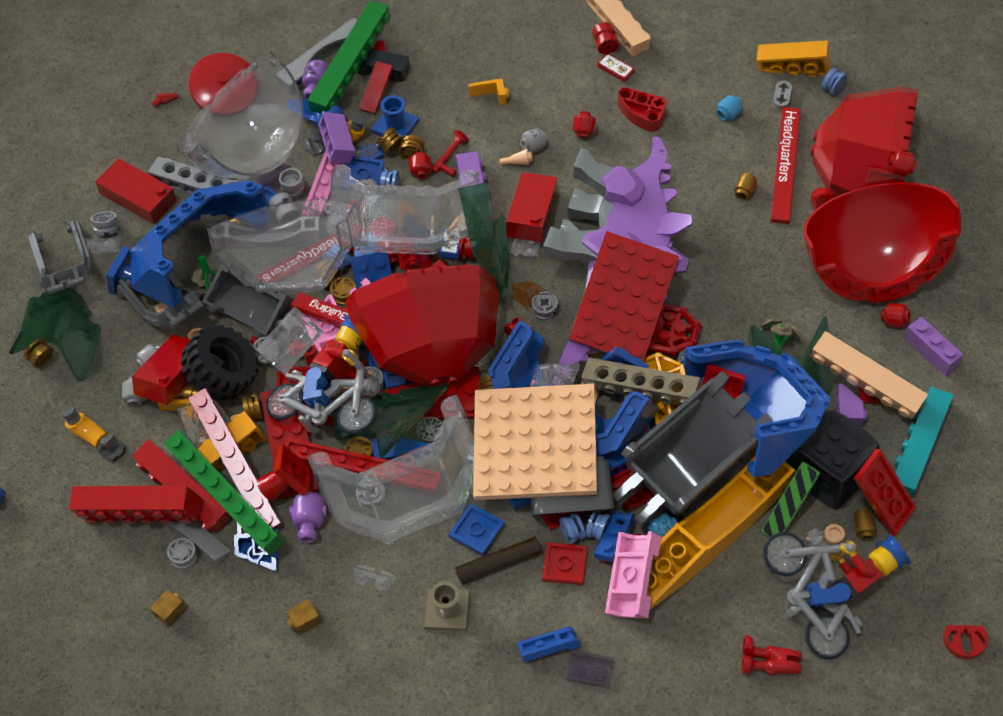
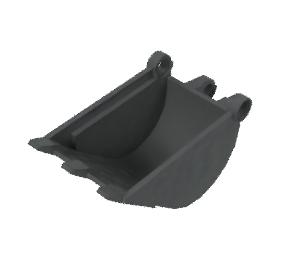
(690, 450)

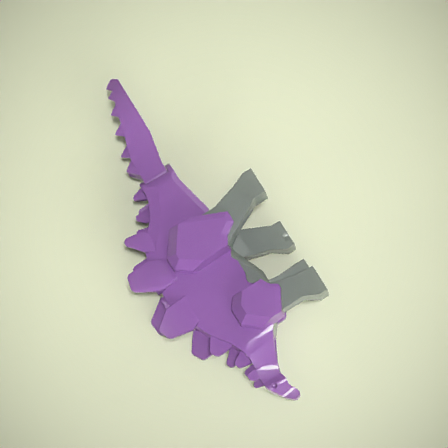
(627, 206)

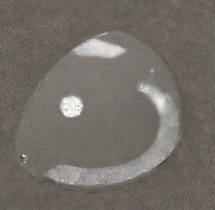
(248, 124)

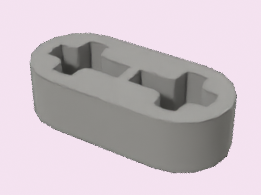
(785, 96)

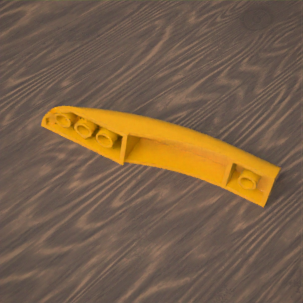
(713, 529)

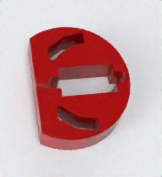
(973, 632)

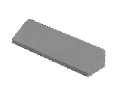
(203, 540)

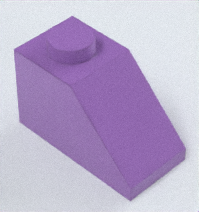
(850, 405)

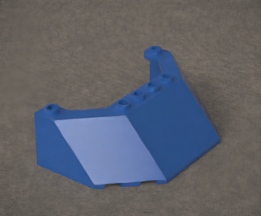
(147, 262)
(516, 367)
(775, 388)

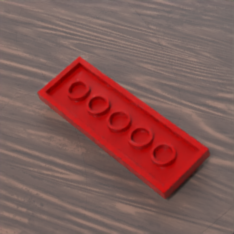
(277, 435)

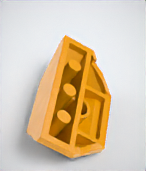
(660, 362)

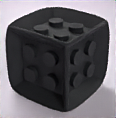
(837, 451)

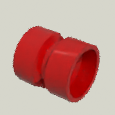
(605, 38)

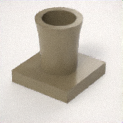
(446, 607)

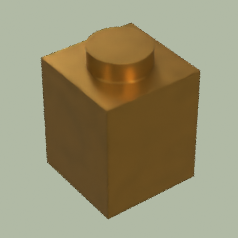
(168, 608)
(303, 617)

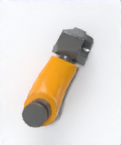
(316, 145)
(107, 444)

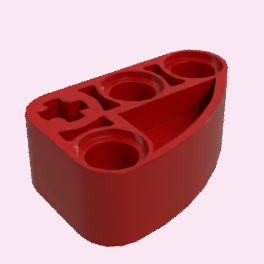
(642, 108)

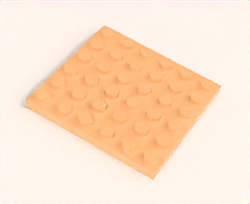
(535, 442)

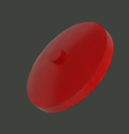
(212, 74)

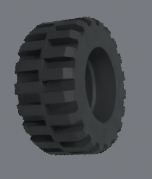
(229, 347)

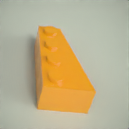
(795, 58)
(245, 432)

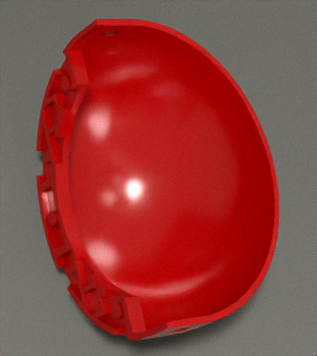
(882, 239)

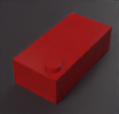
(136, 191)
(531, 207)
(162, 374)

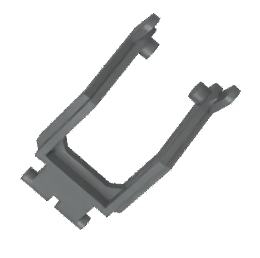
(68, 277)
(169, 316)

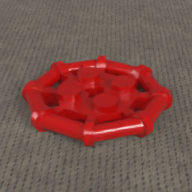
(677, 331)

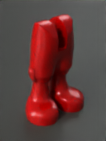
(777, 660)

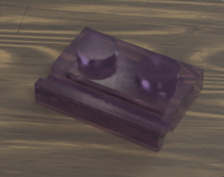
(268, 178)
(590, 669)

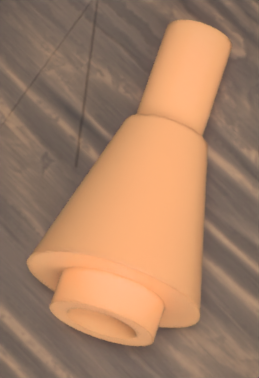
(521, 158)

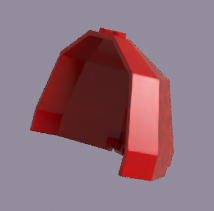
(863, 134)
(428, 321)

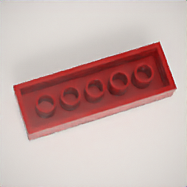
(135, 504)

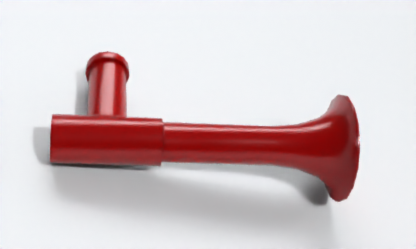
(460, 138)

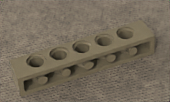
(634, 375)

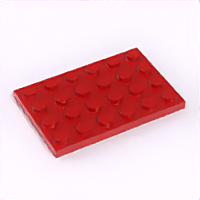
(623, 296)

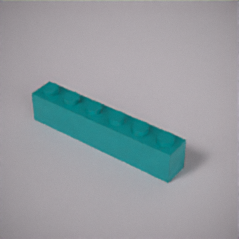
(922, 438)

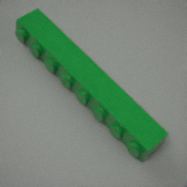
(349, 57)
(224, 492)

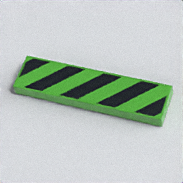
(791, 500)

